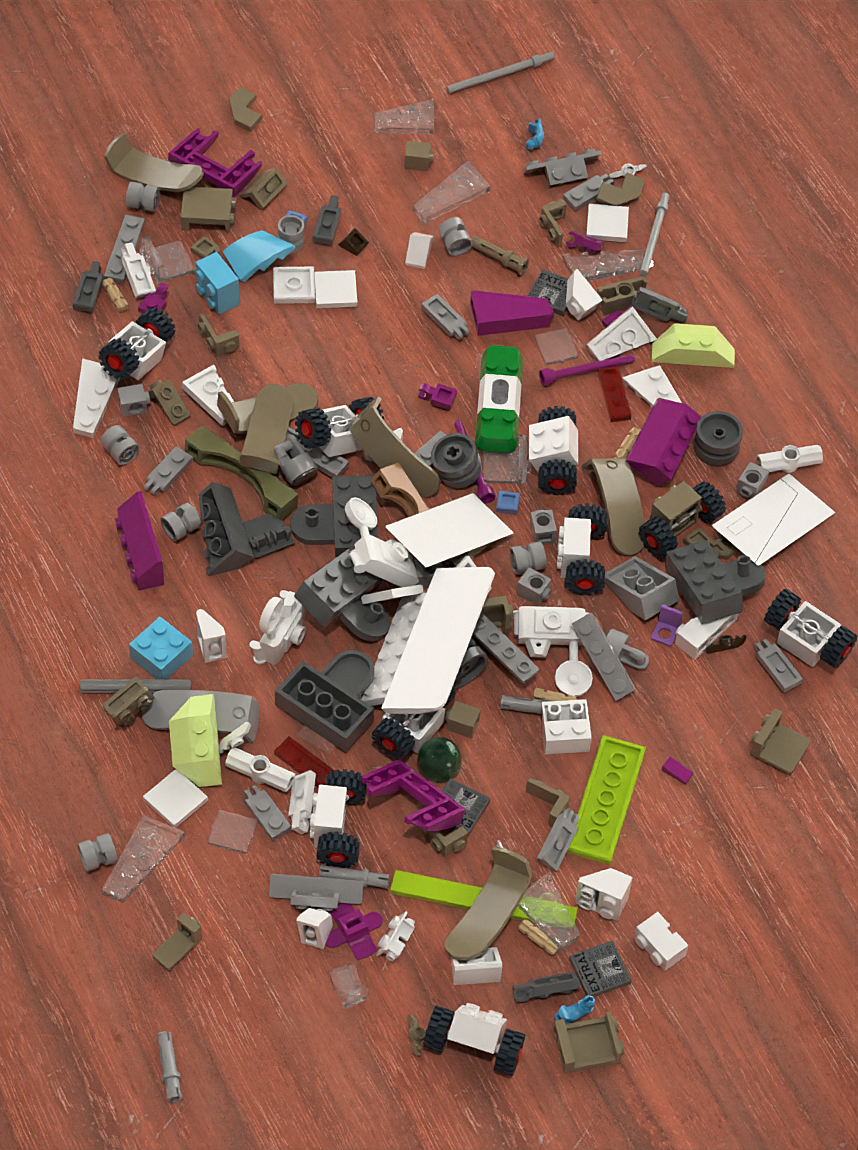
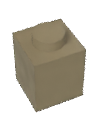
(418, 155)
(462, 719)

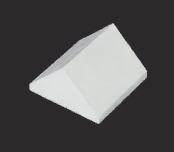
(483, 969)

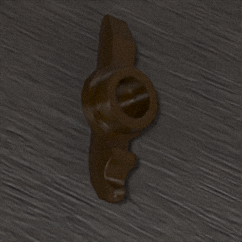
(725, 643)

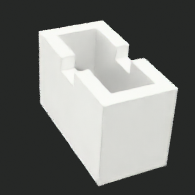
(659, 942)

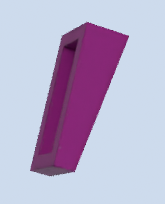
(677, 770)

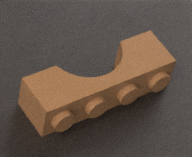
(394, 484)

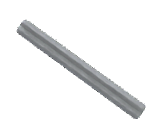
(115, 685)

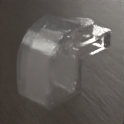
(348, 985)

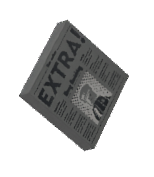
(553, 288)
(471, 800)
(600, 969)

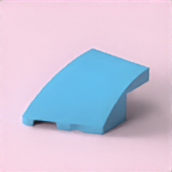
(255, 253)

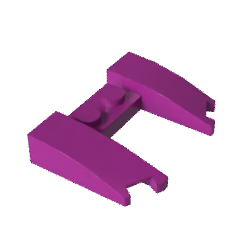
(191, 152)
(439, 811)

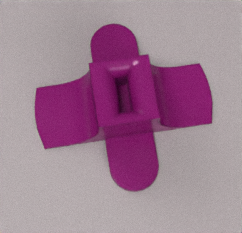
(354, 930)

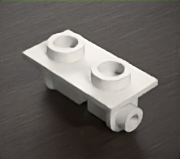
(399, 928)

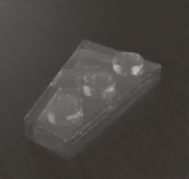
(410, 119)
(547, 911)

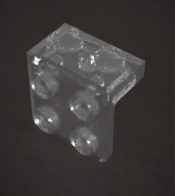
(166, 260)
(508, 467)

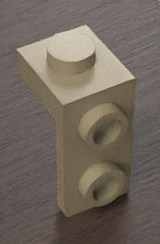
(551, 213)
(220, 344)
(169, 400)
(555, 797)
(446, 845)
(179, 943)

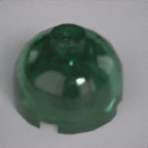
(439, 760)

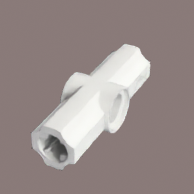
(790, 458)
(271, 775)

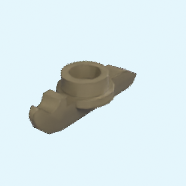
(416, 1035)

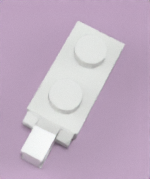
(137, 271)
(301, 801)

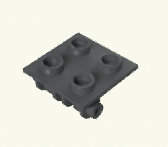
(267, 535)

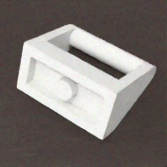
(210, 637)

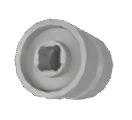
(141, 196)
(292, 231)
(455, 236)
(120, 445)
(182, 520)
(531, 556)
(97, 852)

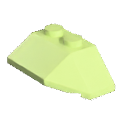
(693, 346)
(196, 741)

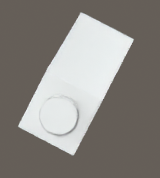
(580, 296)
(314, 927)

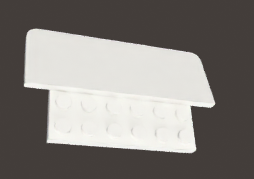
(428, 642)

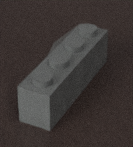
(223, 530)

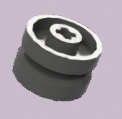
(718, 438)
(456, 460)
(471, 666)

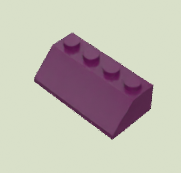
(663, 440)
(140, 543)

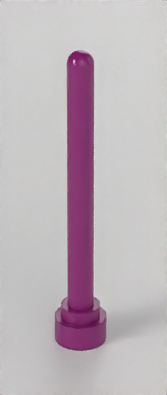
(548, 376)
(485, 492)

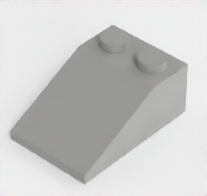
(642, 587)

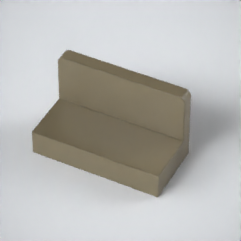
(265, 187)

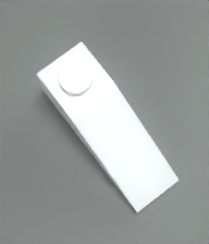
(696, 637)

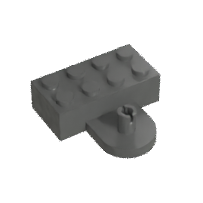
(328, 522)
(708, 585)
(337, 593)
(330, 698)

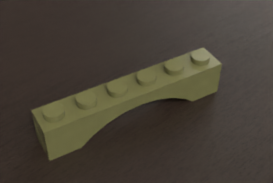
(211, 450)

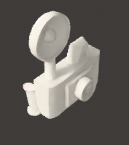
(381, 558)
(281, 627)
(554, 627)

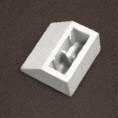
(566, 727)
(604, 892)

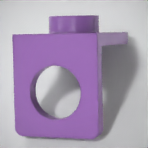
(670, 620)

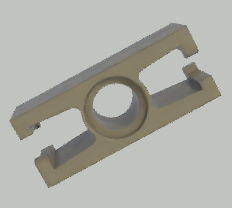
(620, 294)

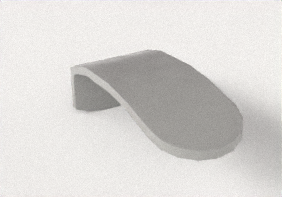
(230, 708)

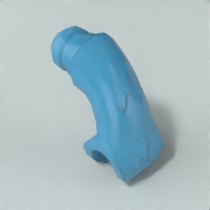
(537, 130)
(576, 1011)

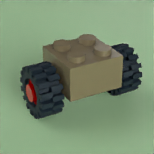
(677, 513)

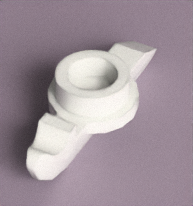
(627, 168)
(234, 738)

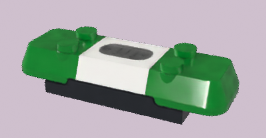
(499, 399)

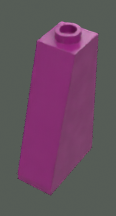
(508, 312)

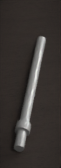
(534, 61)
(661, 210)

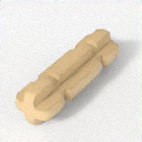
(115, 294)
(627, 444)
(539, 694)
(538, 936)

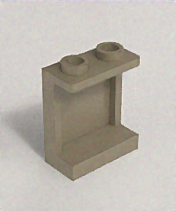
(208, 207)
(499, 612)
(588, 1043)

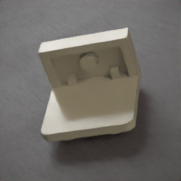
(128, 701)
(778, 743)

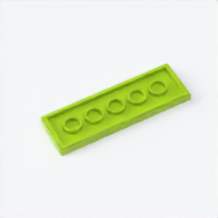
(606, 799)

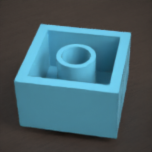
(217, 283)
(161, 649)

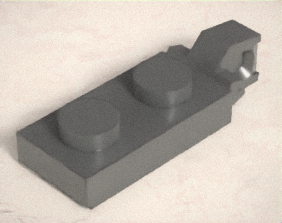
(327, 222)
(88, 288)
(658, 306)
(544, 986)

